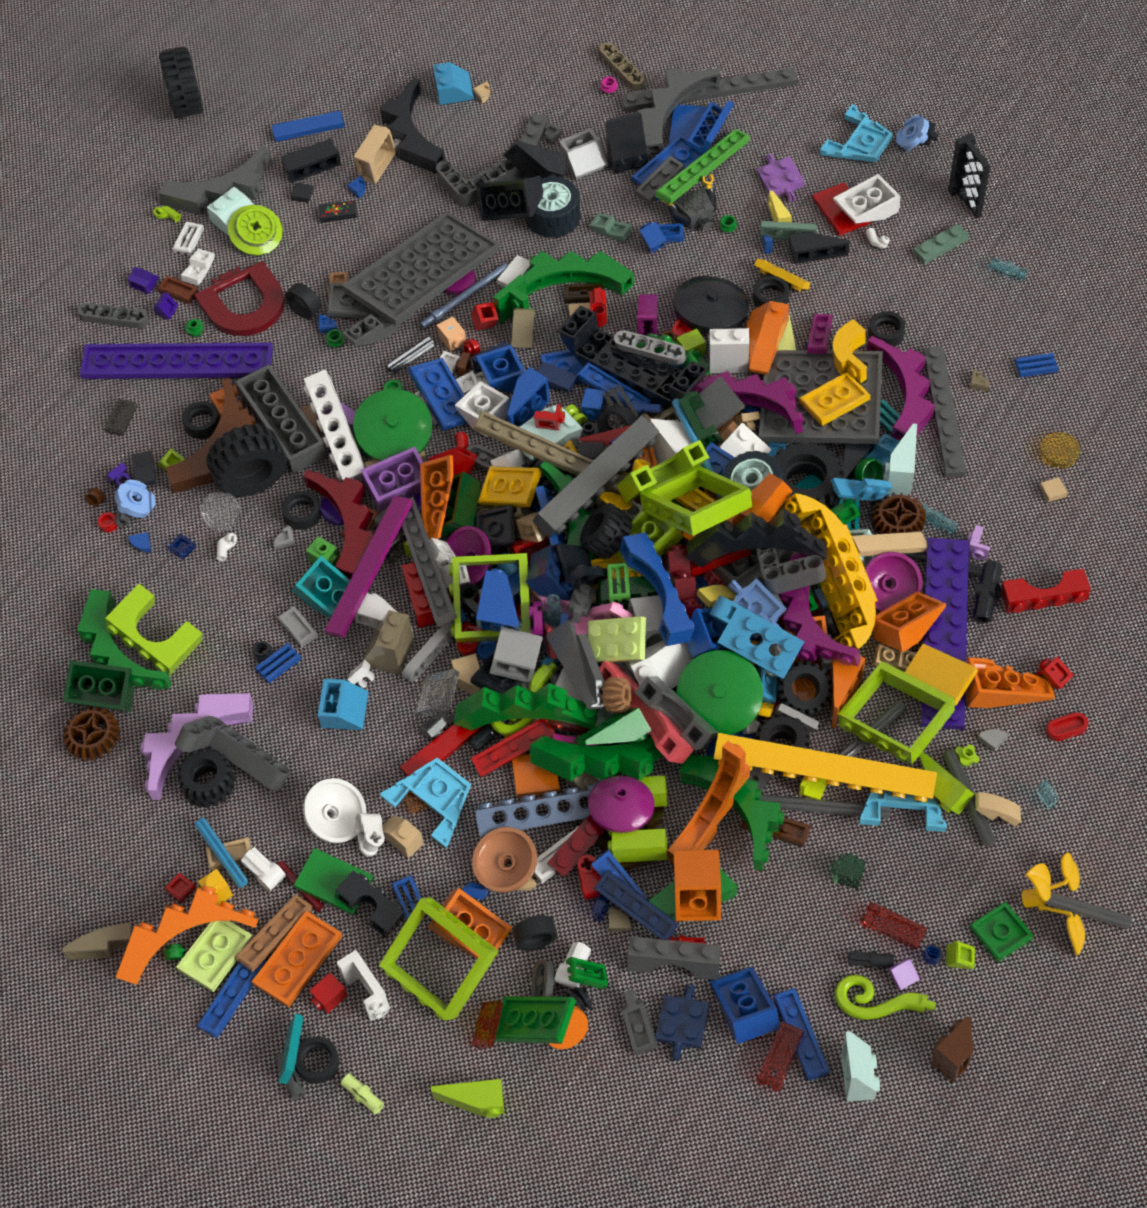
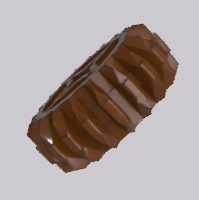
(886, 510)
(87, 729)

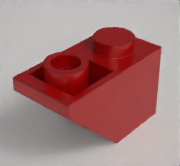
(462, 459)

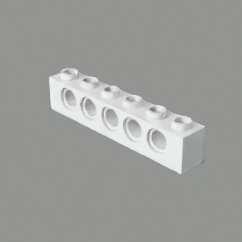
(316, 385)

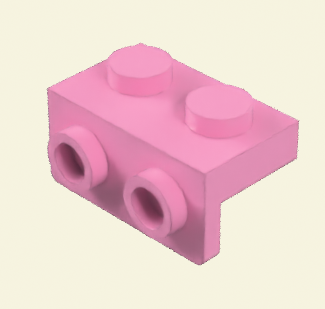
(609, 611)

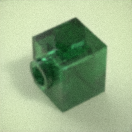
(848, 870)

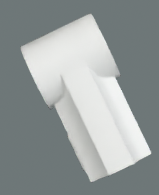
(267, 873)
(579, 951)

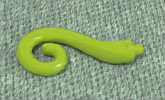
(539, 680)
(905, 1001)

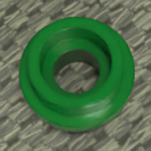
(727, 224)
(194, 327)
(335, 338)
(174, 952)

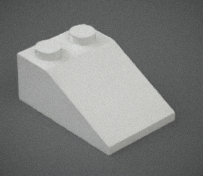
(869, 200)
(742, 441)
(662, 661)

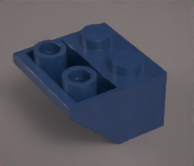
(546, 574)

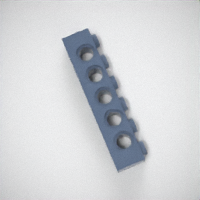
(532, 818)

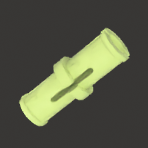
(362, 1093)

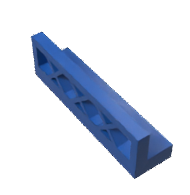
(711, 130)

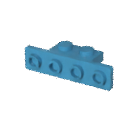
(865, 490)

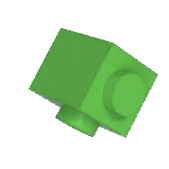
(322, 548)

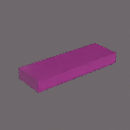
(820, 334)

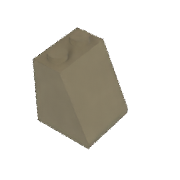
(390, 643)

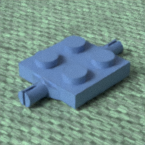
(758, 601)

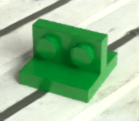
(511, 297)

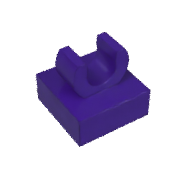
(165, 306)
(116, 473)

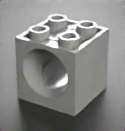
(651, 609)

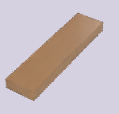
(272, 933)

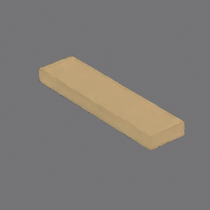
(896, 542)

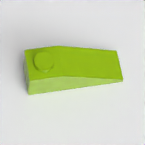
(949, 790)
(477, 1097)

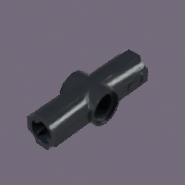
(987, 591)

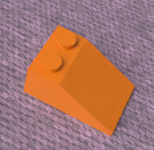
(907, 621)
(844, 685)
(475, 917)

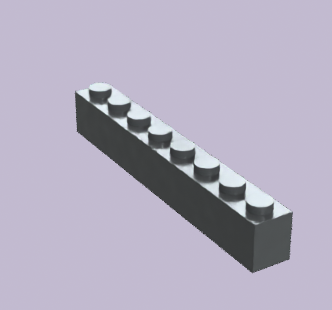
(595, 476)

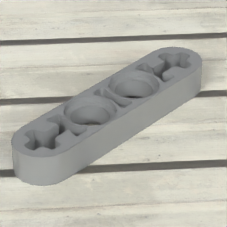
(651, 344)
(428, 652)

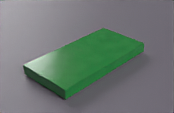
(534, 1019)

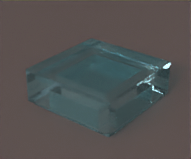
(1047, 794)

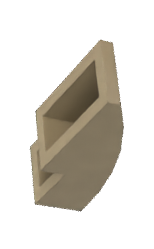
(99, 943)

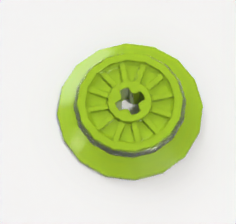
(255, 242)

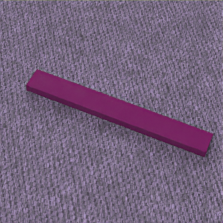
(368, 567)

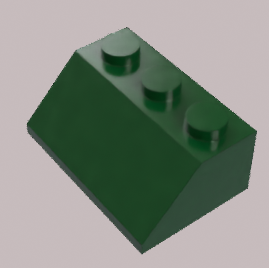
(461, 503)
(99, 686)

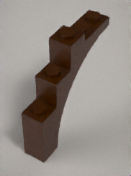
(194, 470)

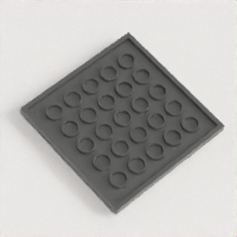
(810, 372)

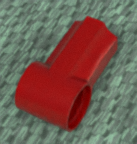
(598, 305)

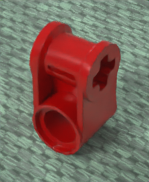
(588, 878)

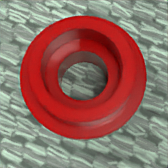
(471, 346)

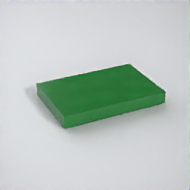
(323, 875)

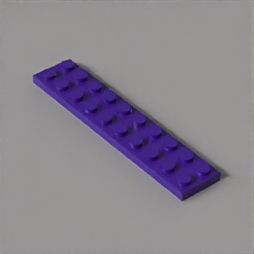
(174, 360)
(948, 583)

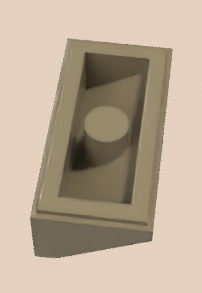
(522, 327)

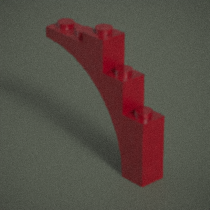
(356, 517)
(678, 567)

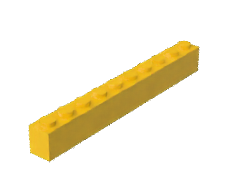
(833, 768)

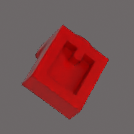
(550, 420)
(1054, 671)

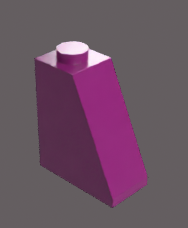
(647, 314)

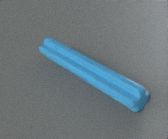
(221, 853)

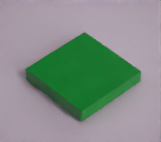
(1001, 932)

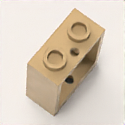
(375, 154)

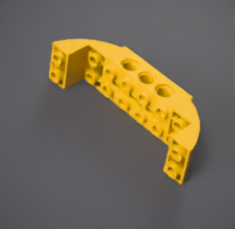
(846, 581)

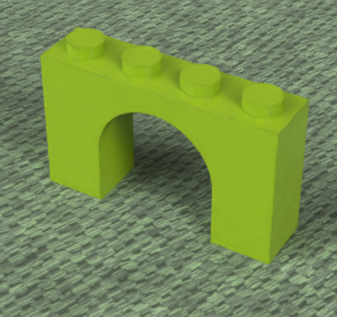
(646, 477)
(165, 654)
(643, 844)

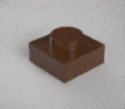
(463, 364)

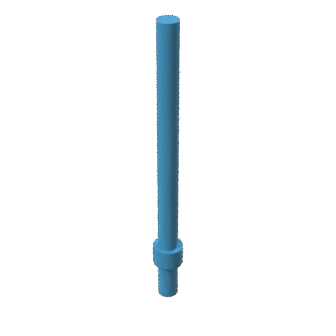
(690, 431)

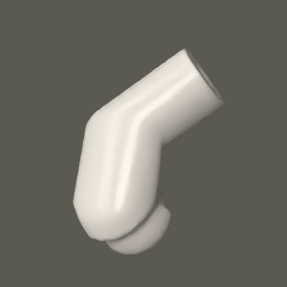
(224, 545)

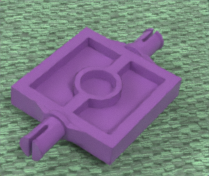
(781, 177)

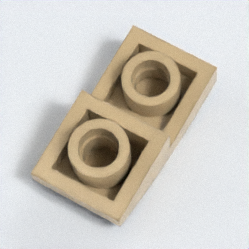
(893, 657)
(995, 806)

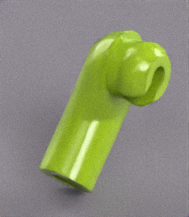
(166, 212)

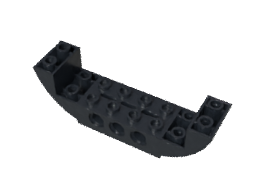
(647, 376)

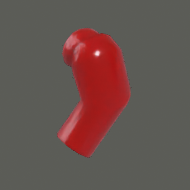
(461, 440)

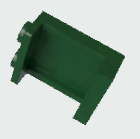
(691, 402)

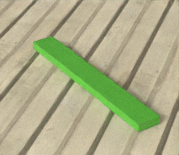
(702, 166)

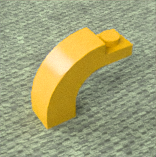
(847, 340)

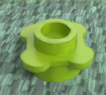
(964, 759)

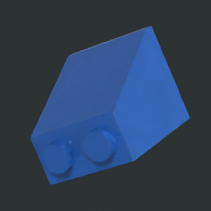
(496, 603)

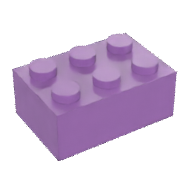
(393, 478)

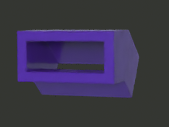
(142, 280)

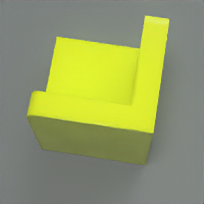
(812, 790)

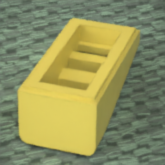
(777, 209)

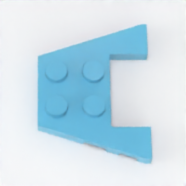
(865, 143)
(439, 789)
(932, 810)

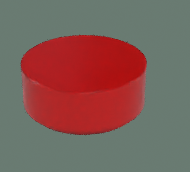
(107, 522)

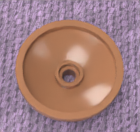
(493, 854)

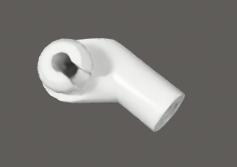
(875, 241)

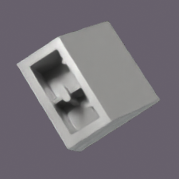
(583, 153)
(516, 654)

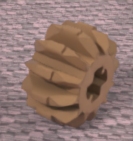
(617, 695)

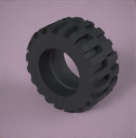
(181, 82)
(246, 460)
(814, 461)

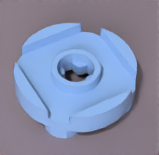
(913, 132)
(134, 508)

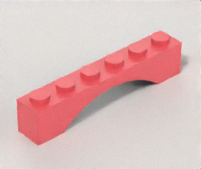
(663, 730)

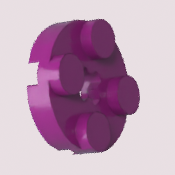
(537, 615)

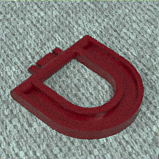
(243, 324)

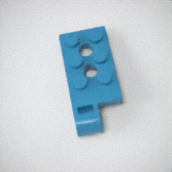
(742, 624)

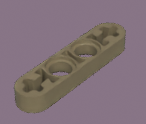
(609, 53)

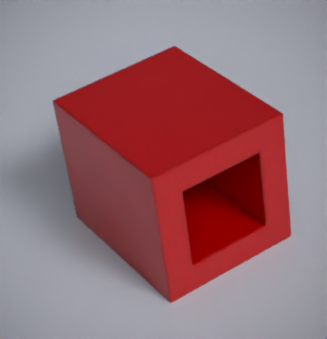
(484, 316)
(327, 993)

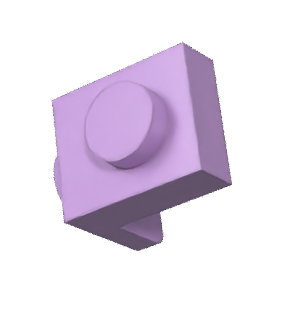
(977, 550)

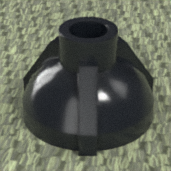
(830, 623)

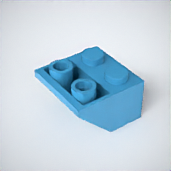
(342, 705)

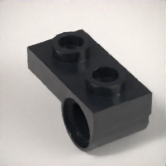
(469, 604)

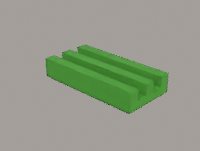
(619, 595)

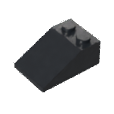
(626, 143)
(536, 160)

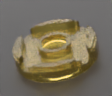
(1060, 449)

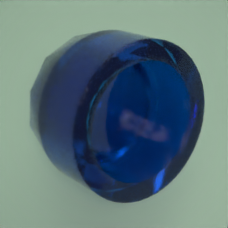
(932, 955)

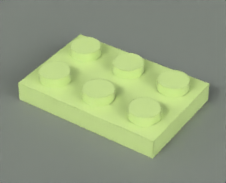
(618, 639)
(214, 953)

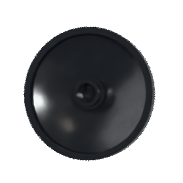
(710, 304)

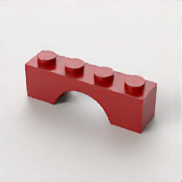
(1021, 596)

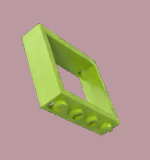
(657, 500)
(454, 589)
(917, 689)
(460, 931)

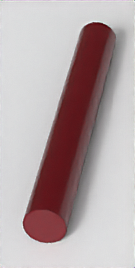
(290, 875)

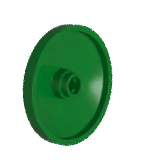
(392, 424)
(722, 690)

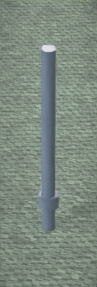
(437, 314)

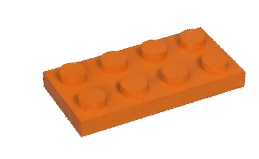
(297, 959)

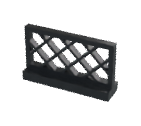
(968, 174)

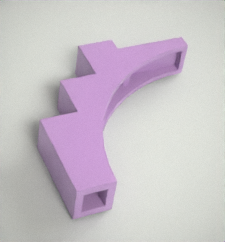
(161, 748)

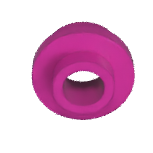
(609, 85)

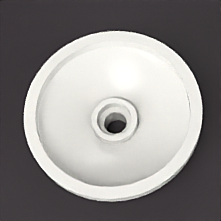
(342, 801)

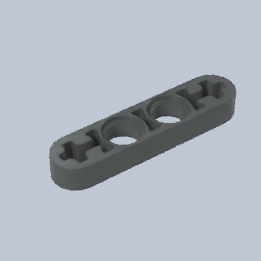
(87, 310)

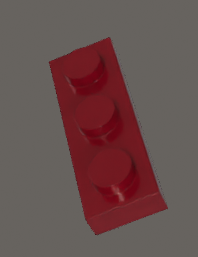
(575, 846)

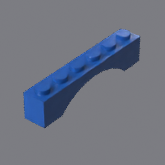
(641, 556)

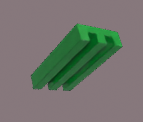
(587, 976)

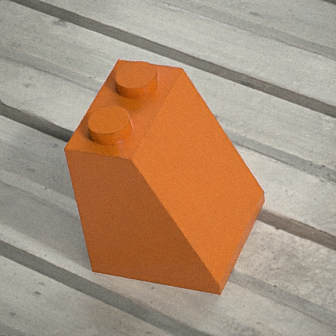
(697, 885)

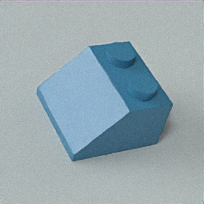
(452, 83)

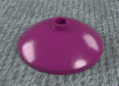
(470, 542)
(899, 571)
(621, 812)

